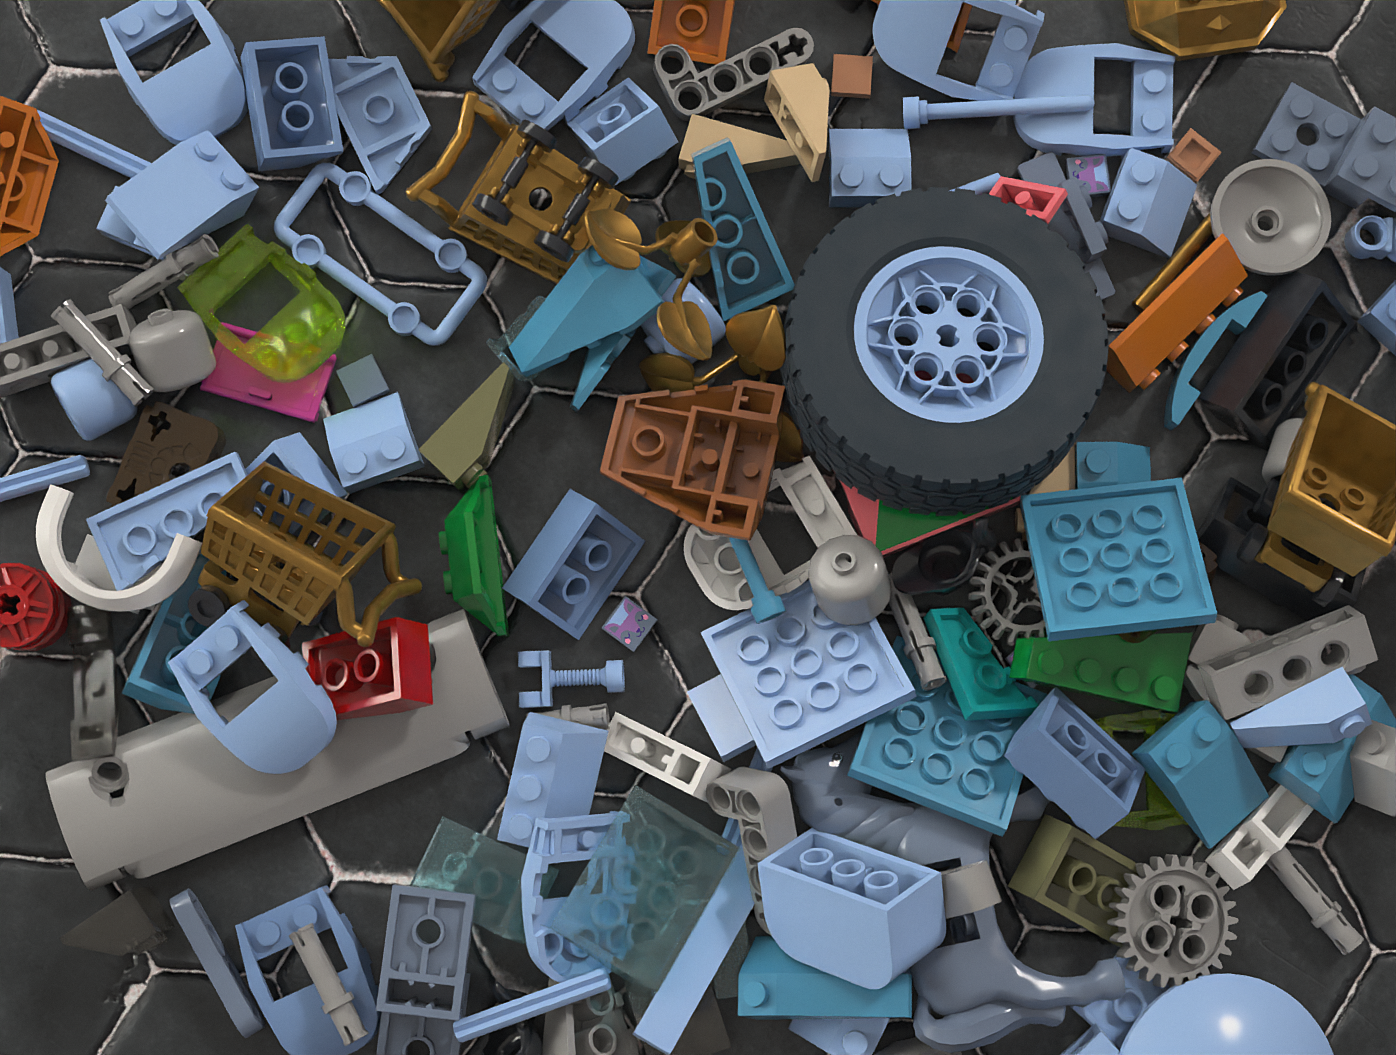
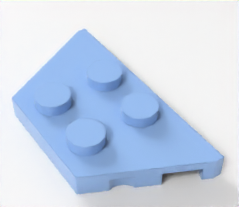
(378, 114)

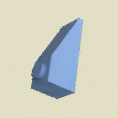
(1309, 715)

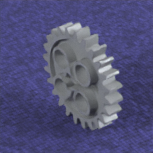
(1139, 912)

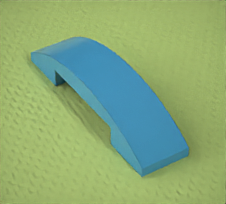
(1181, 394)

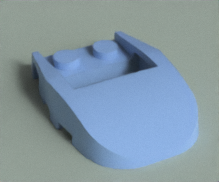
(589, 30)
(916, 33)
(1071, 73)
(194, 93)
(282, 725)
(556, 842)

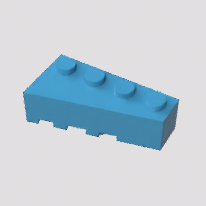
(746, 256)

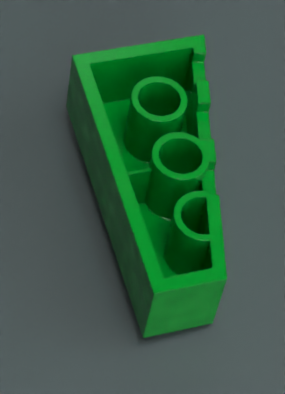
(1108, 667)

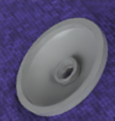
(1282, 198)

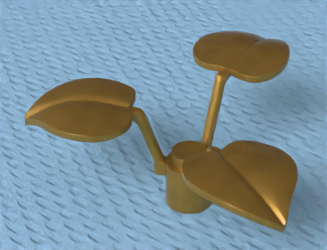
(687, 245)
(758, 347)

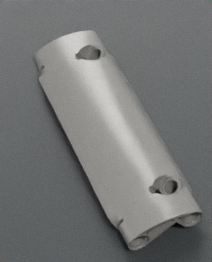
(197, 797)

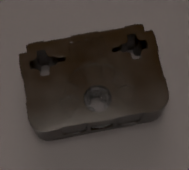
(161, 455)

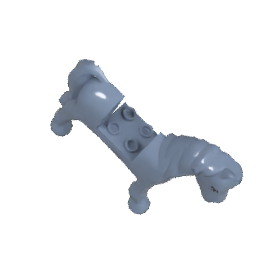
(979, 979)

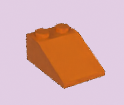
(695, 25)

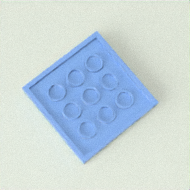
(805, 674)

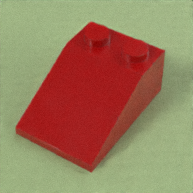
(374, 679)

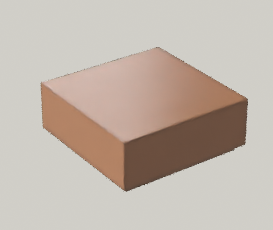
(851, 76)
(1193, 155)

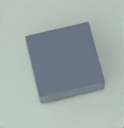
(363, 381)

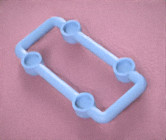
(403, 316)

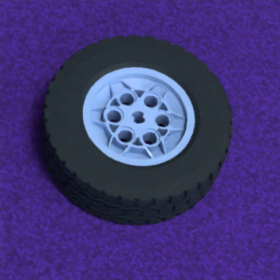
(942, 439)

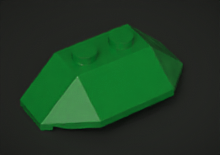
(475, 557)

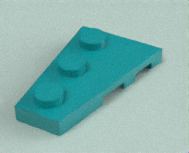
(972, 670)

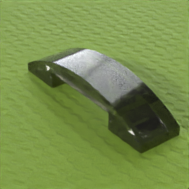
(95, 683)

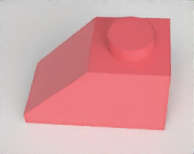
(1034, 197)

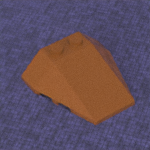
(700, 452)

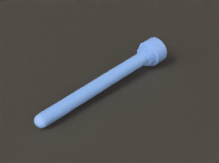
(919, 112)

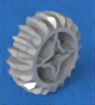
(1005, 583)

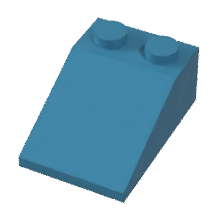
(1203, 771)

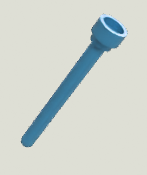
(765, 603)

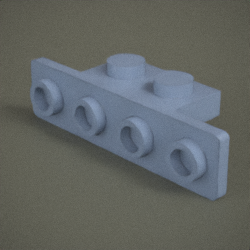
(1073, 218)

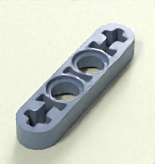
(217, 963)

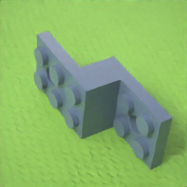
(1350, 155)
(423, 982)

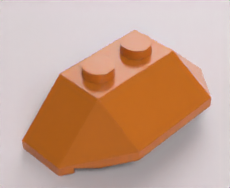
(25, 173)

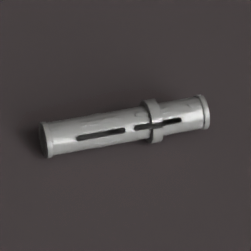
(176, 266)
(100, 350)
(918, 644)
(1318, 905)
(328, 984)

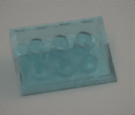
(645, 890)

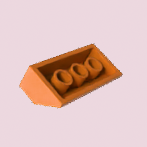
(1175, 314)

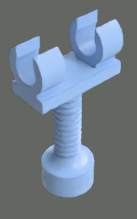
(610, 676)

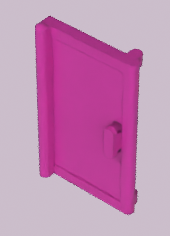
(238, 380)

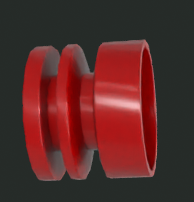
(41, 608)

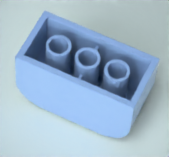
(851, 908)

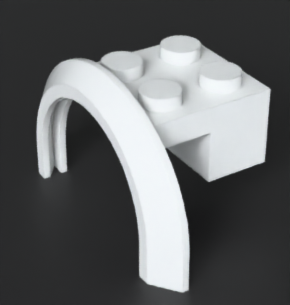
(89, 577)

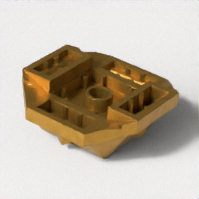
(1202, 26)

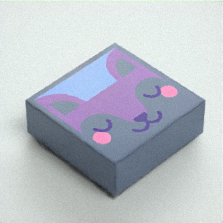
(1090, 172)
(629, 624)

